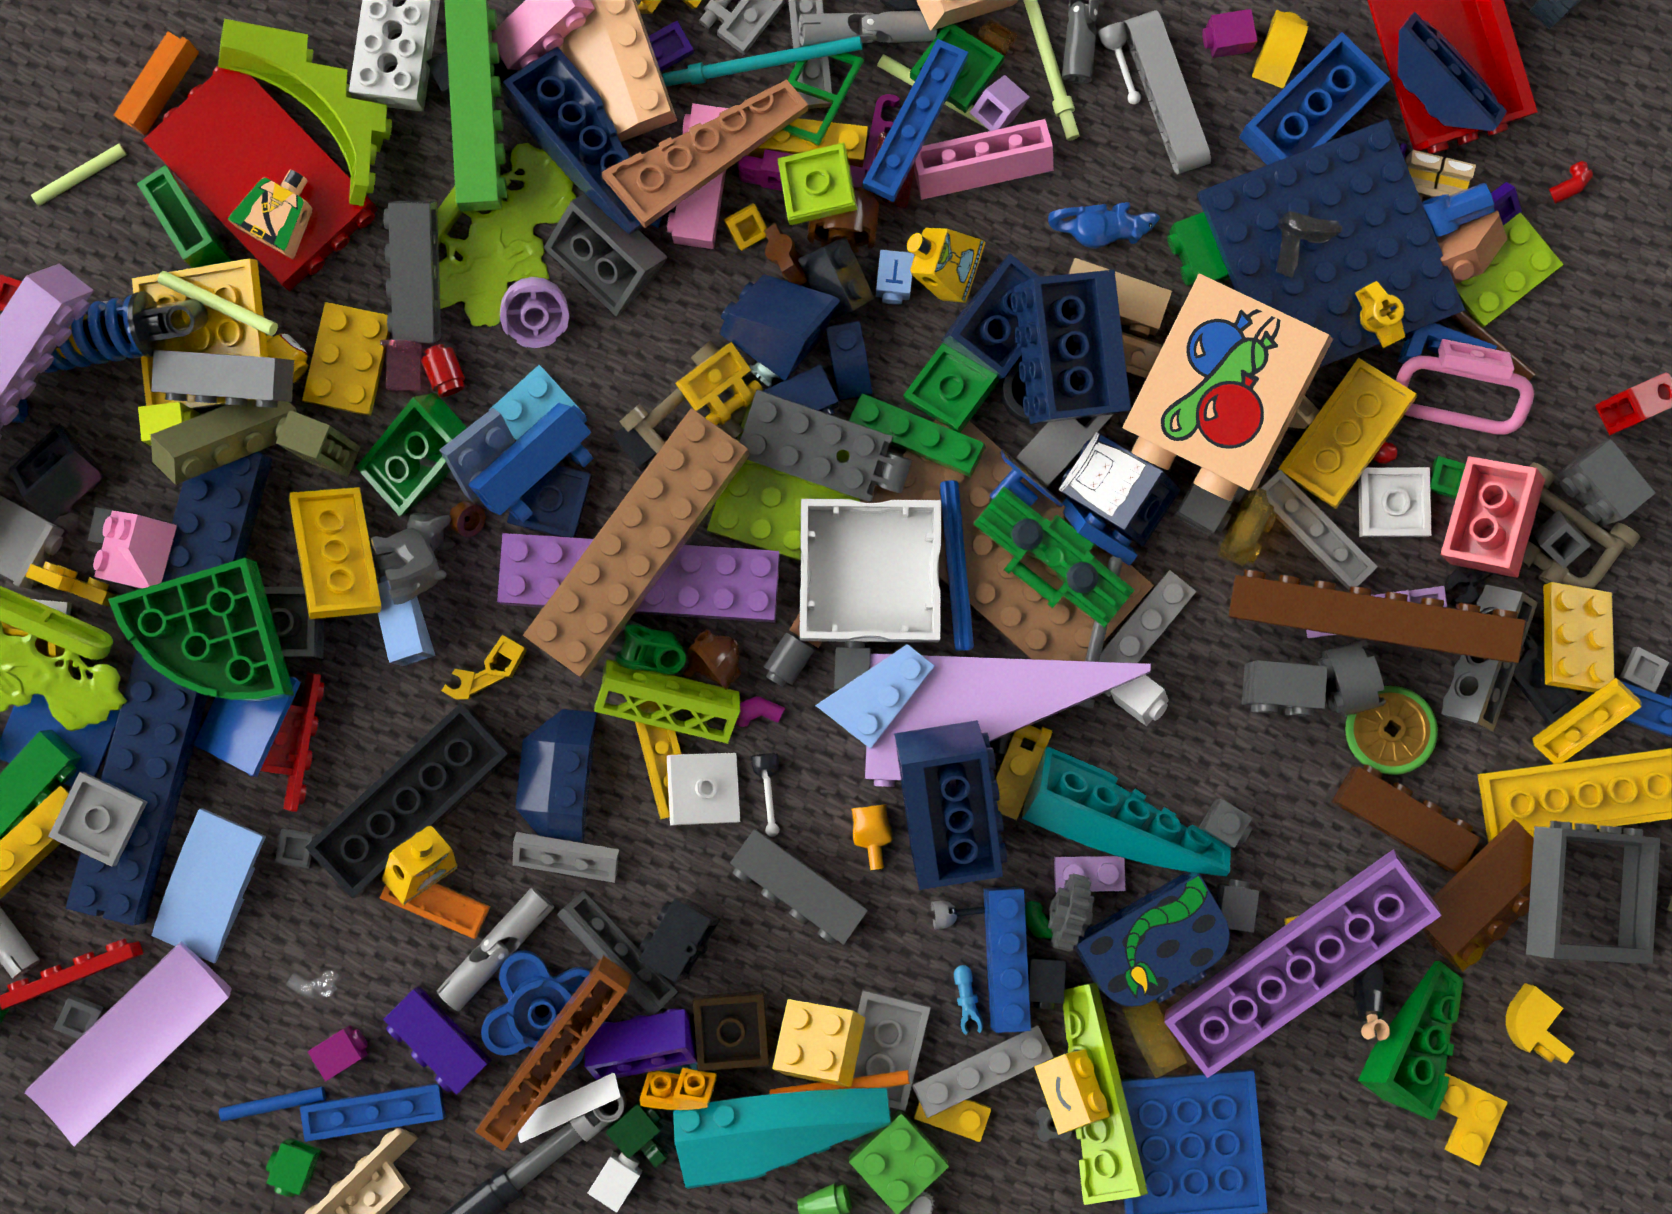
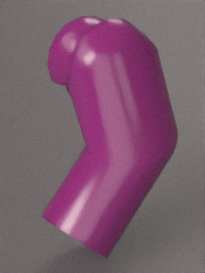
(758, 707)

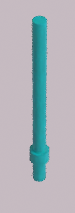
(698, 72)

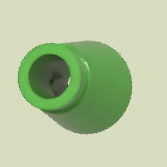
(828, 1200)

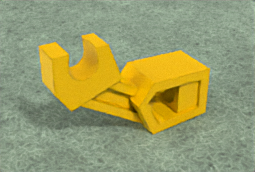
(475, 682)

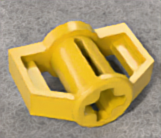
(1377, 315)

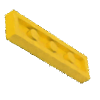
(656, 746)

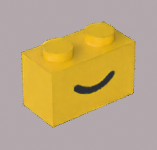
(1072, 1091)

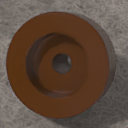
(467, 518)

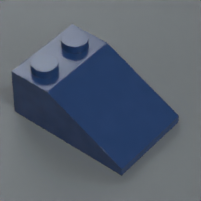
(988, 323)

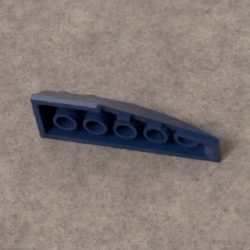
(570, 127)

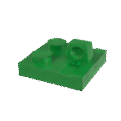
(977, 71)
(951, 388)

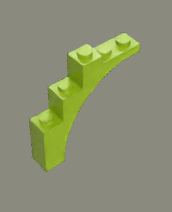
(286, 62)

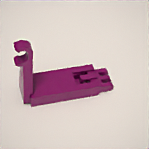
(766, 170)

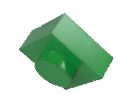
(1446, 477)

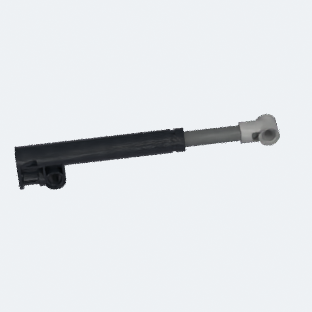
(506, 1185)

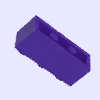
(436, 1041)
(642, 1045)

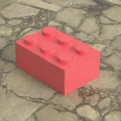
(1493, 516)

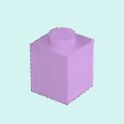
(999, 104)

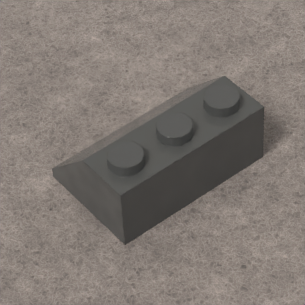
(603, 254)

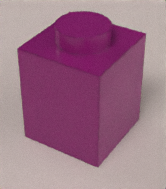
(1230, 33)
(339, 1052)

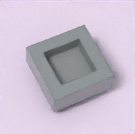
(1643, 669)

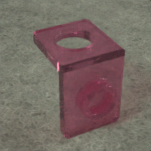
(403, 365)

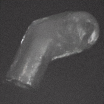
(316, 988)

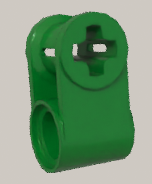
(645, 649)

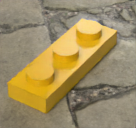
(1587, 722)

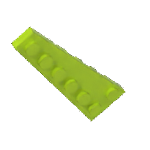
(1109, 1148)

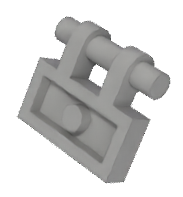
(744, 23)

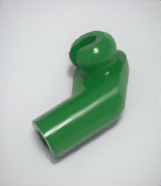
(1036, 920)

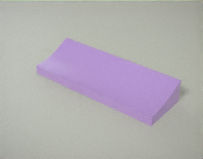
(128, 1042)

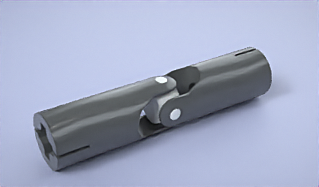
(1080, 42)

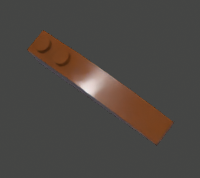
(555, 1052)

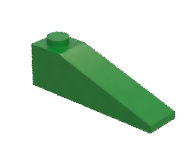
(1413, 1059)

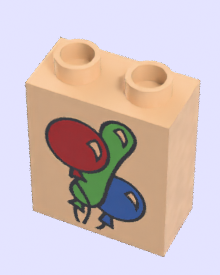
(1225, 387)

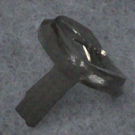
(1298, 227)

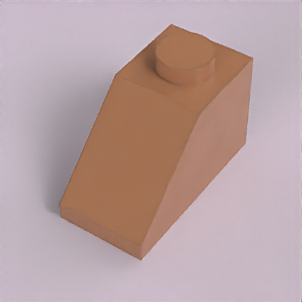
(1472, 246)

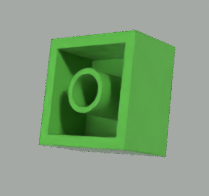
(898, 1162)

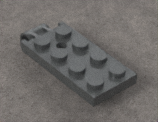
(807, 446)

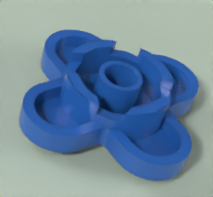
(527, 986)

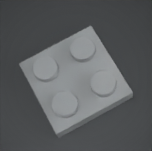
(97, 819)

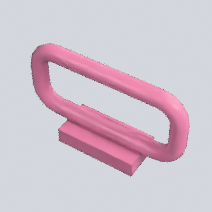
(1477, 364)

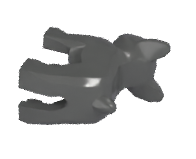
(412, 563)

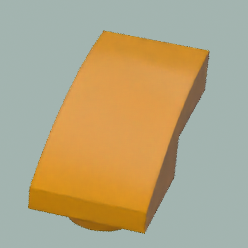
(678, 1091)

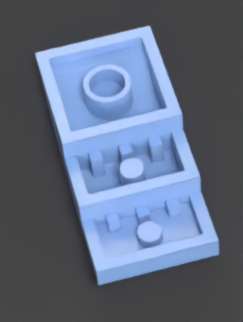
(208, 884)

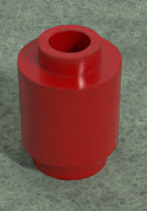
(443, 370)

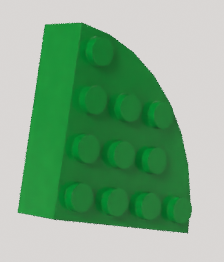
(209, 632)

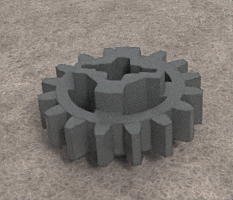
(1071, 912)

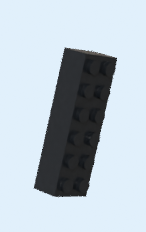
(408, 798)

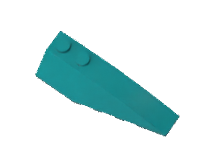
(1096, 812)
(760, 1133)

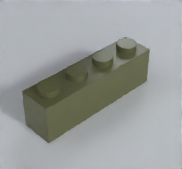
(215, 439)
(317, 443)

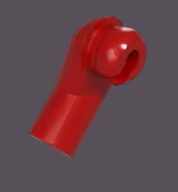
(1572, 186)

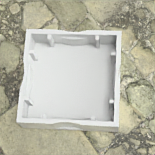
(870, 570)

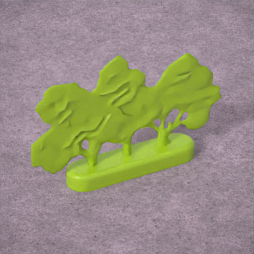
(503, 241)
(29, 672)

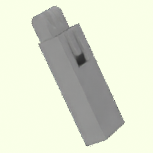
(1057, 446)

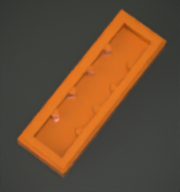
(445, 908)

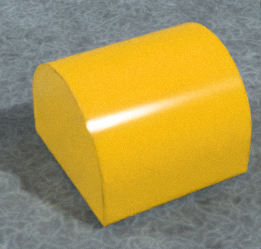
(746, 226)

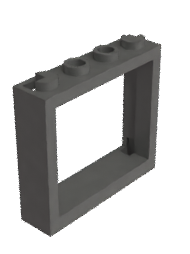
(1637, 894)

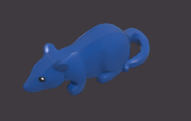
(1098, 227)

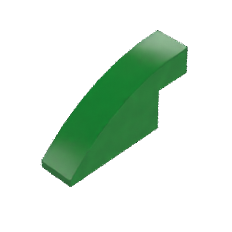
(182, 220)

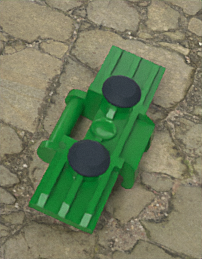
(1062, 549)

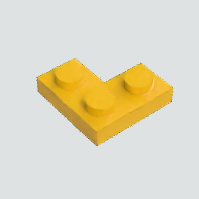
(65, 580)
(1476, 1122)

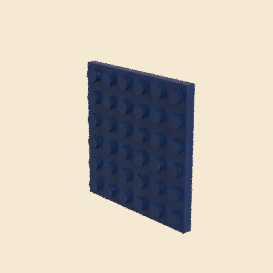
(1382, 239)

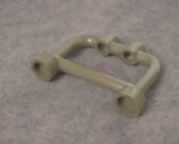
(645, 422)
(1615, 541)

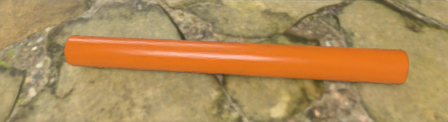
(871, 1081)

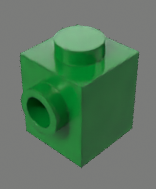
(292, 1167)

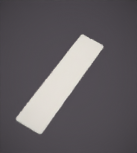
(570, 1106)

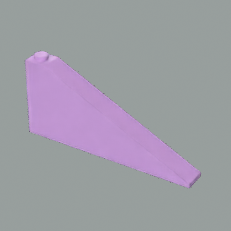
(997, 693)

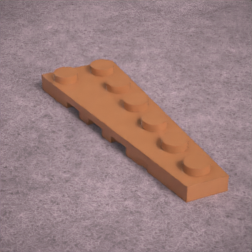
(680, 166)

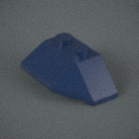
(1444, 79)
(557, 775)

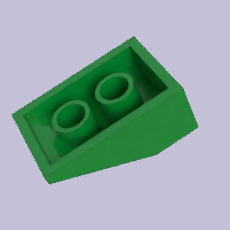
(395, 458)

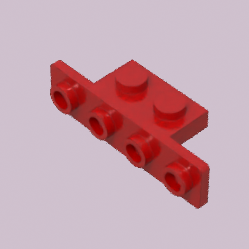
(290, 748)

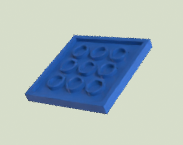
(1197, 1143)

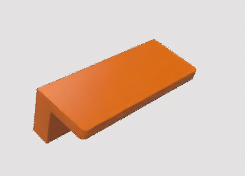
(156, 83)

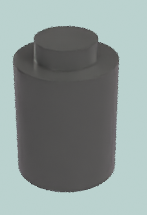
(787, 660)

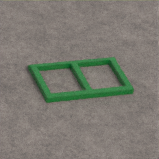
(836, 100)

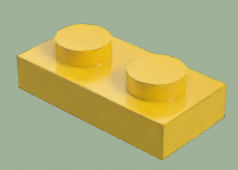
(964, 1119)

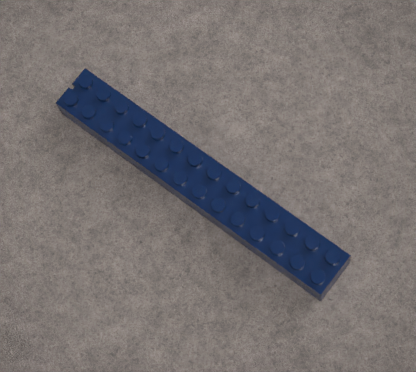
(161, 717)

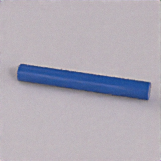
(272, 1104)

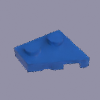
(1096, 531)

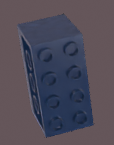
(1071, 346)
(951, 804)

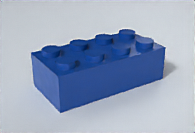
(1315, 102)

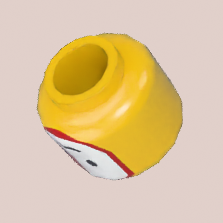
(285, 347)

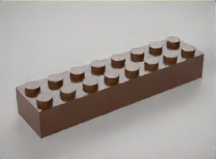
(1378, 618)

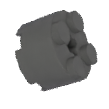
(1352, 679)

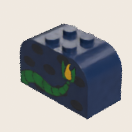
(1156, 942)

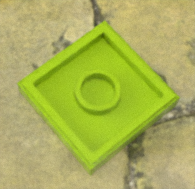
(817, 183)

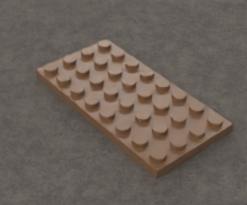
(1002, 597)

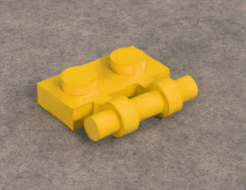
(713, 377)

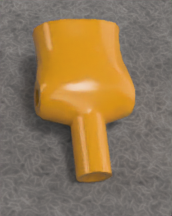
(872, 831)

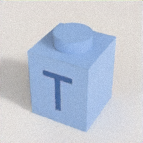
(894, 276)

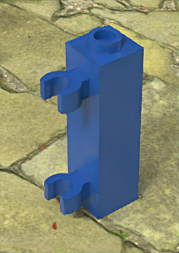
(531, 458)

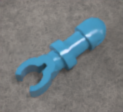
(967, 1000)

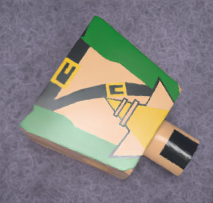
(275, 213)

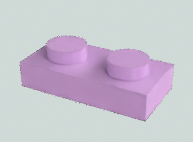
(1104, 872)

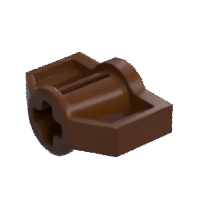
(782, 252)

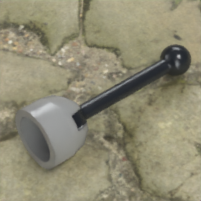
(947, 913)

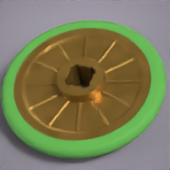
(1410, 745)

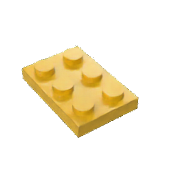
(347, 359)
(1578, 637)

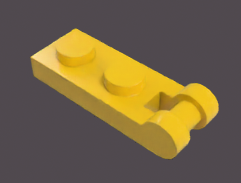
(1019, 769)

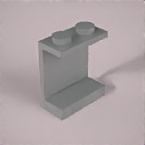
(25, 541)

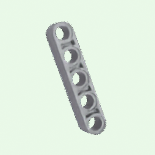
(1168, 92)

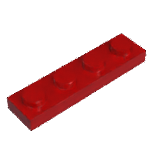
(57, 977)

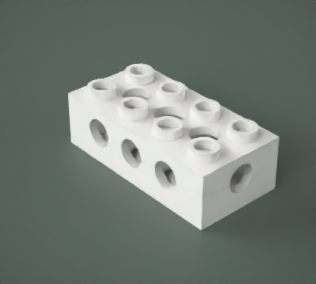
(376, 52)

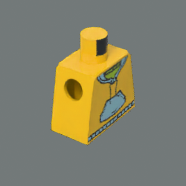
(945, 262)
(423, 862)

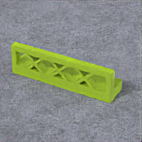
(670, 691)

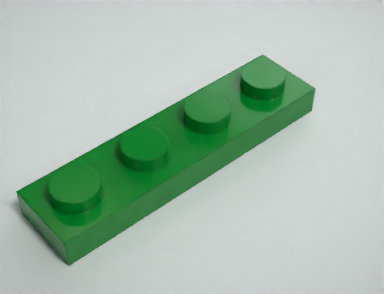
(920, 435)

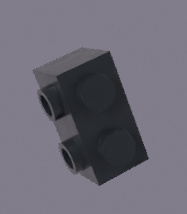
(837, 273)

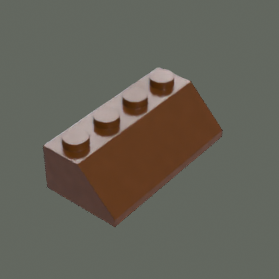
(1484, 898)

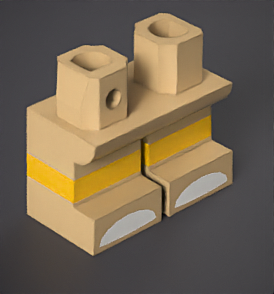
(1438, 177)

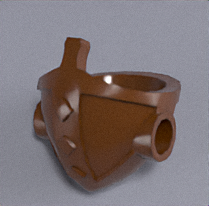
(714, 658)

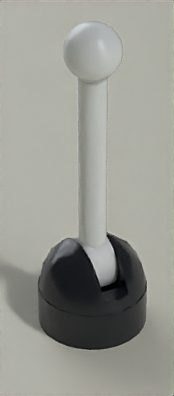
(766, 767)

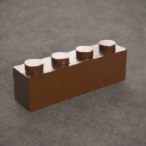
(1406, 819)

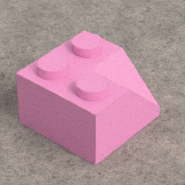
(134, 550)

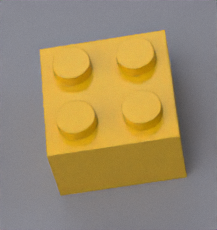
(819, 1043)

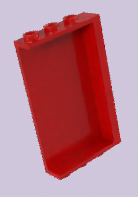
(1485, 40)
(233, 137)

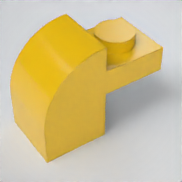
(1280, 48)
(1528, 1020)

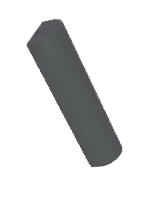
(606, 939)

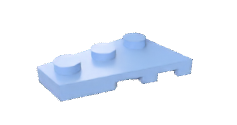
(878, 695)

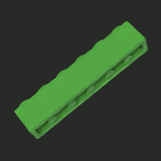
(474, 105)

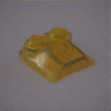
(1247, 527)

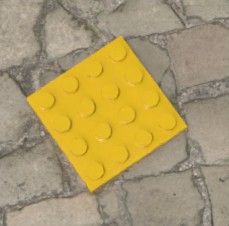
(222, 334)

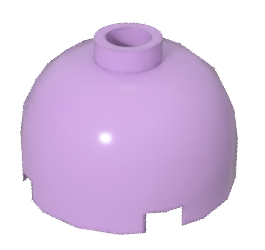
(534, 312)

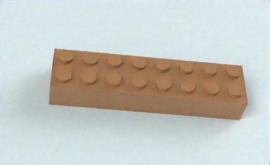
(637, 544)

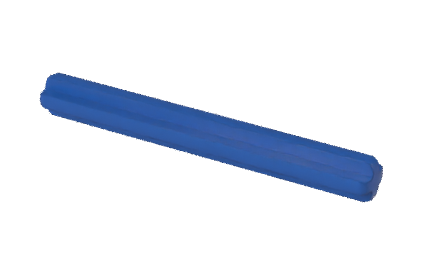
(956, 565)

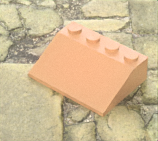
(621, 67)

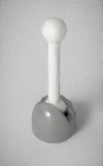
(1114, 38)

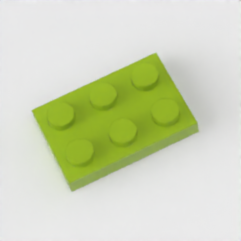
(1512, 273)

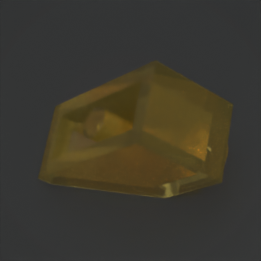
(1154, 1038)

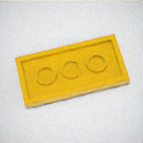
(1347, 433)
(334, 553)

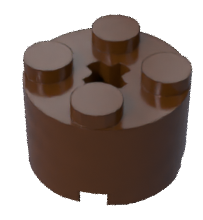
(856, 225)

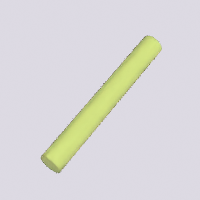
(78, 174)

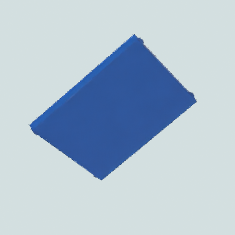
(243, 730)
(88, 742)

